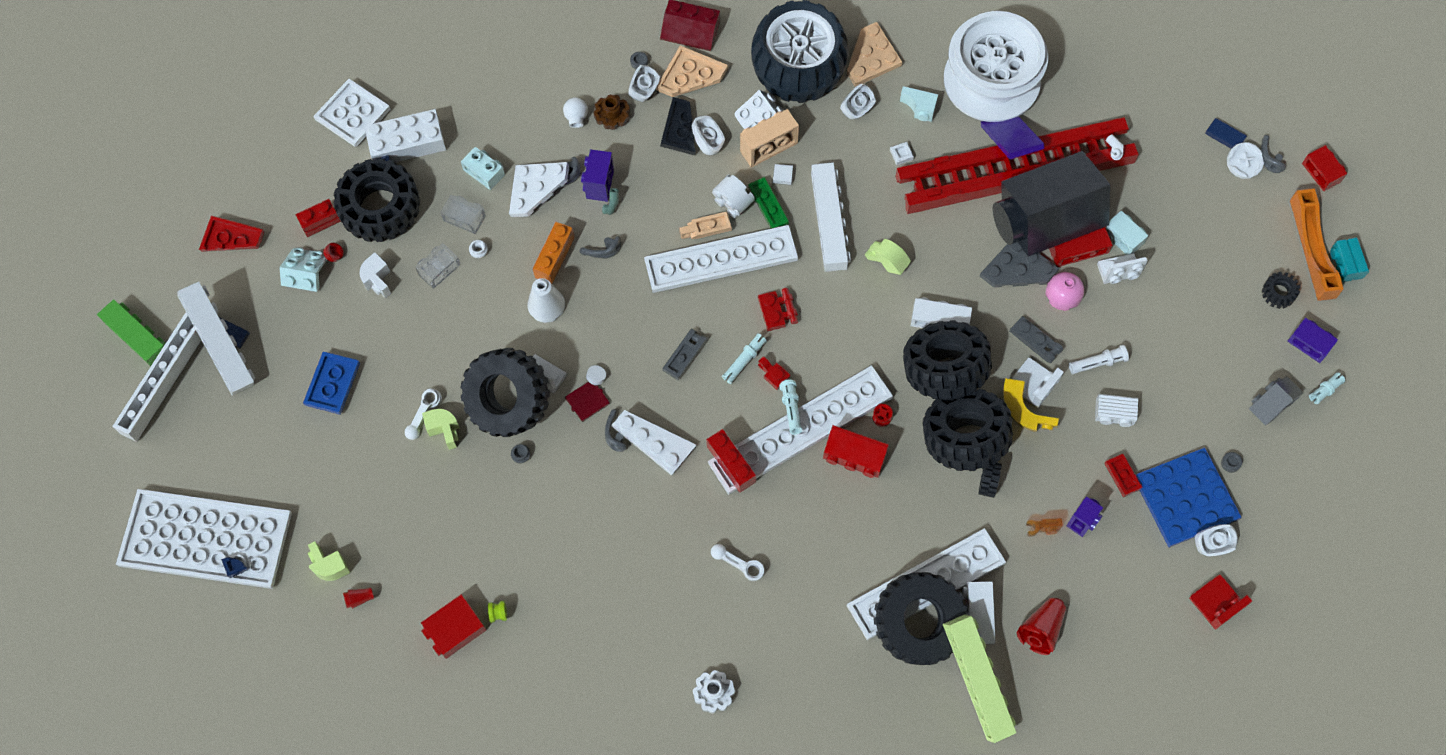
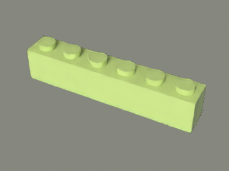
(979, 678)

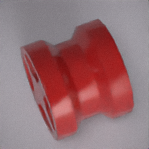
(884, 411)

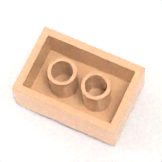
(769, 137)

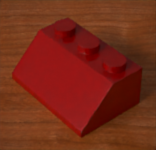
(855, 452)

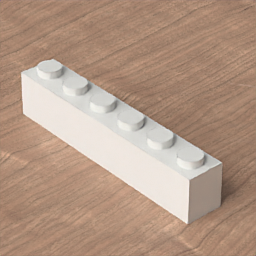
(829, 217)
(215, 338)

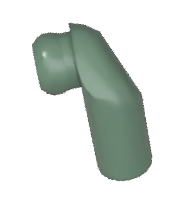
(613, 202)

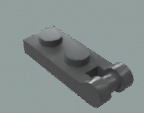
(1036, 339)
(684, 354)

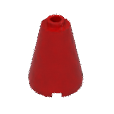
(1043, 627)

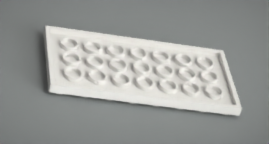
(195, 533)

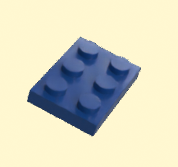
(331, 383)

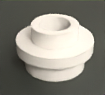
(475, 245)

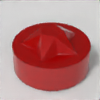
(333, 252)

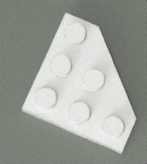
(535, 185)

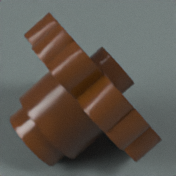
(611, 112)

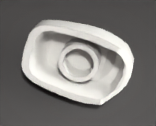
(643, 83)
(858, 102)
(707, 135)
(1216, 540)

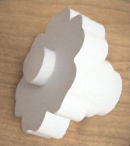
(713, 691)

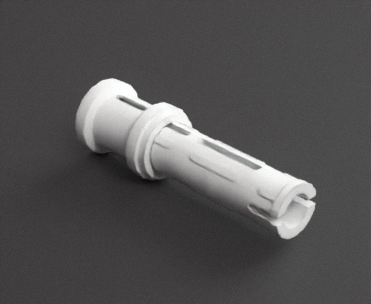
(1106, 358)

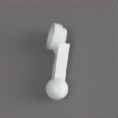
(413, 431)
(719, 552)

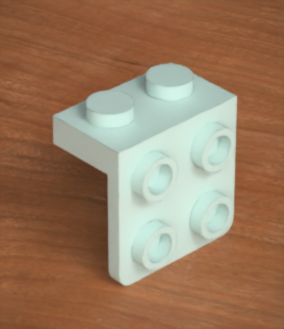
(302, 269)

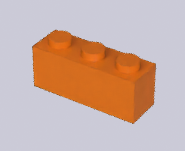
(553, 252)

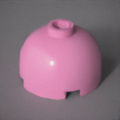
(1065, 291)

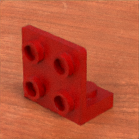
(1218, 601)

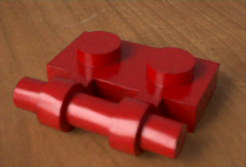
(772, 312)

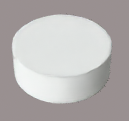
(596, 375)

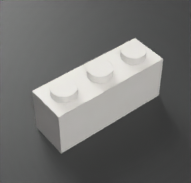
(931, 312)
(981, 607)

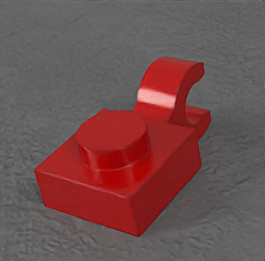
(774, 374)

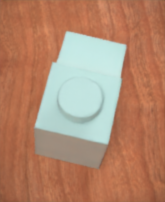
(921, 102)

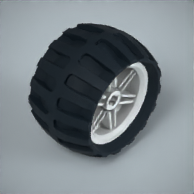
(799, 34)

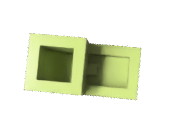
(890, 255)
(442, 421)
(329, 567)

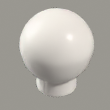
(575, 111)

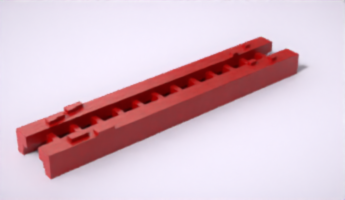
(991, 183)

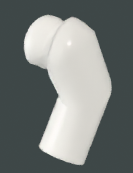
(1117, 147)

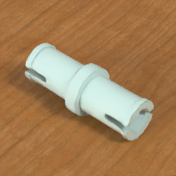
(1327, 388)

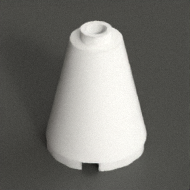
(545, 301)

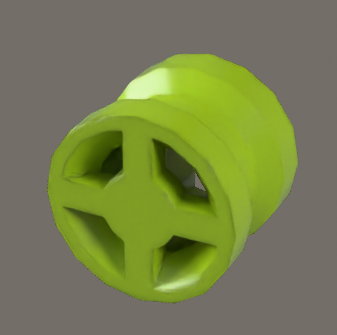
(497, 611)

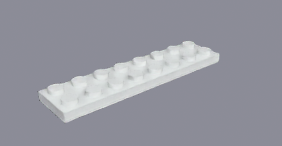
(720, 258)
(958, 564)

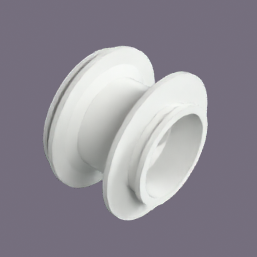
(1002, 48)

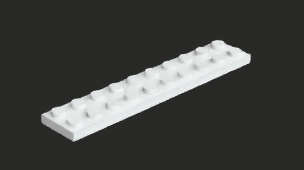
(835, 407)

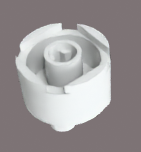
(732, 194)

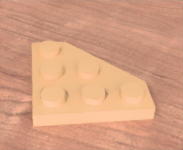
(872, 56)
(690, 72)

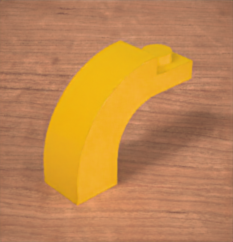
(1013, 397)

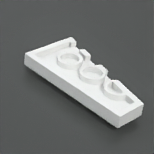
(657, 443)

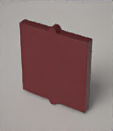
(587, 400)

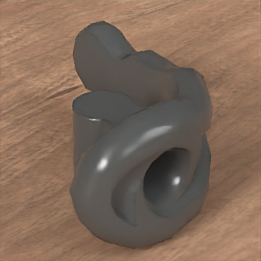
(1272, 165)
(574, 171)
(612, 248)
(616, 443)

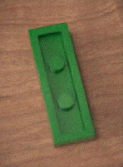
(768, 203)

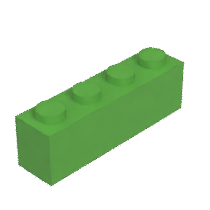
(131, 331)

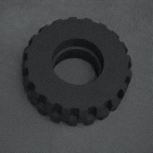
(372, 177)
(953, 377)
(480, 397)
(972, 449)
(891, 612)

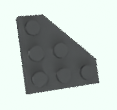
(1017, 269)

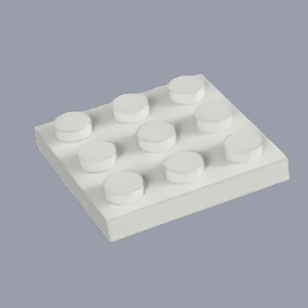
(350, 111)

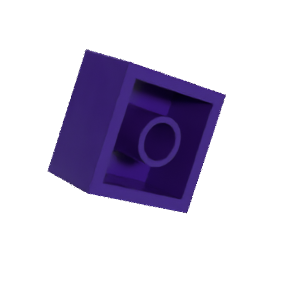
(598, 175)

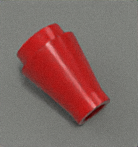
(357, 597)

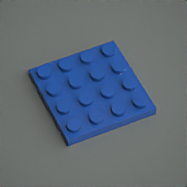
(1187, 497)

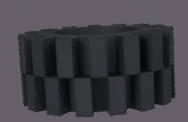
(1285, 281)
(990, 480)

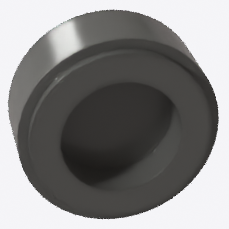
(638, 59)
(1231, 462)

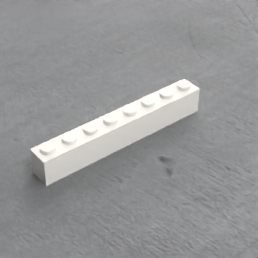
(158, 380)

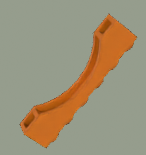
(1307, 217)

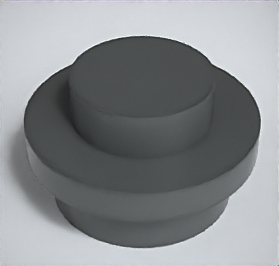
(520, 453)

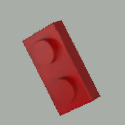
(1123, 475)

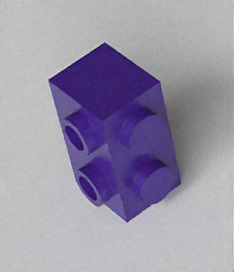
(1312, 340)
(1085, 517)

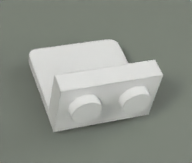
(757, 108)

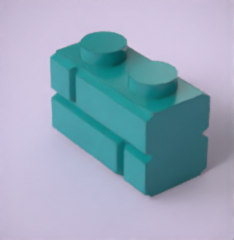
(1349, 259)

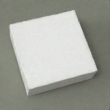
(901, 153)
(782, 174)

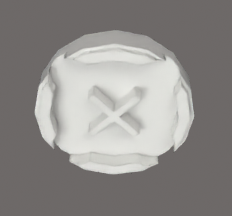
(1245, 160)

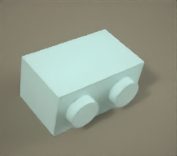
(1126, 233)

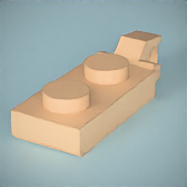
(706, 226)

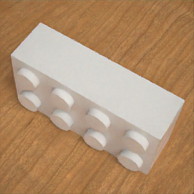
(406, 136)

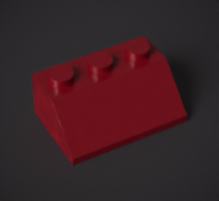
(690, 25)

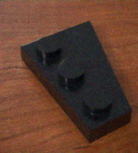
(678, 128)

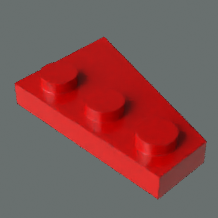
(230, 235)

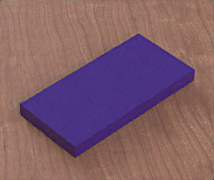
(1013, 137)

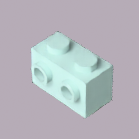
(483, 168)

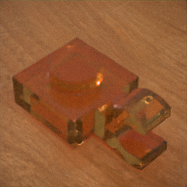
(1049, 526)

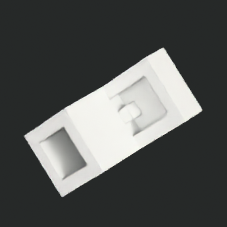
(372, 273)

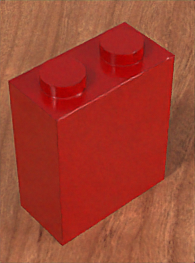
(452, 627)

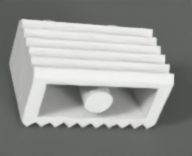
(1116, 410)

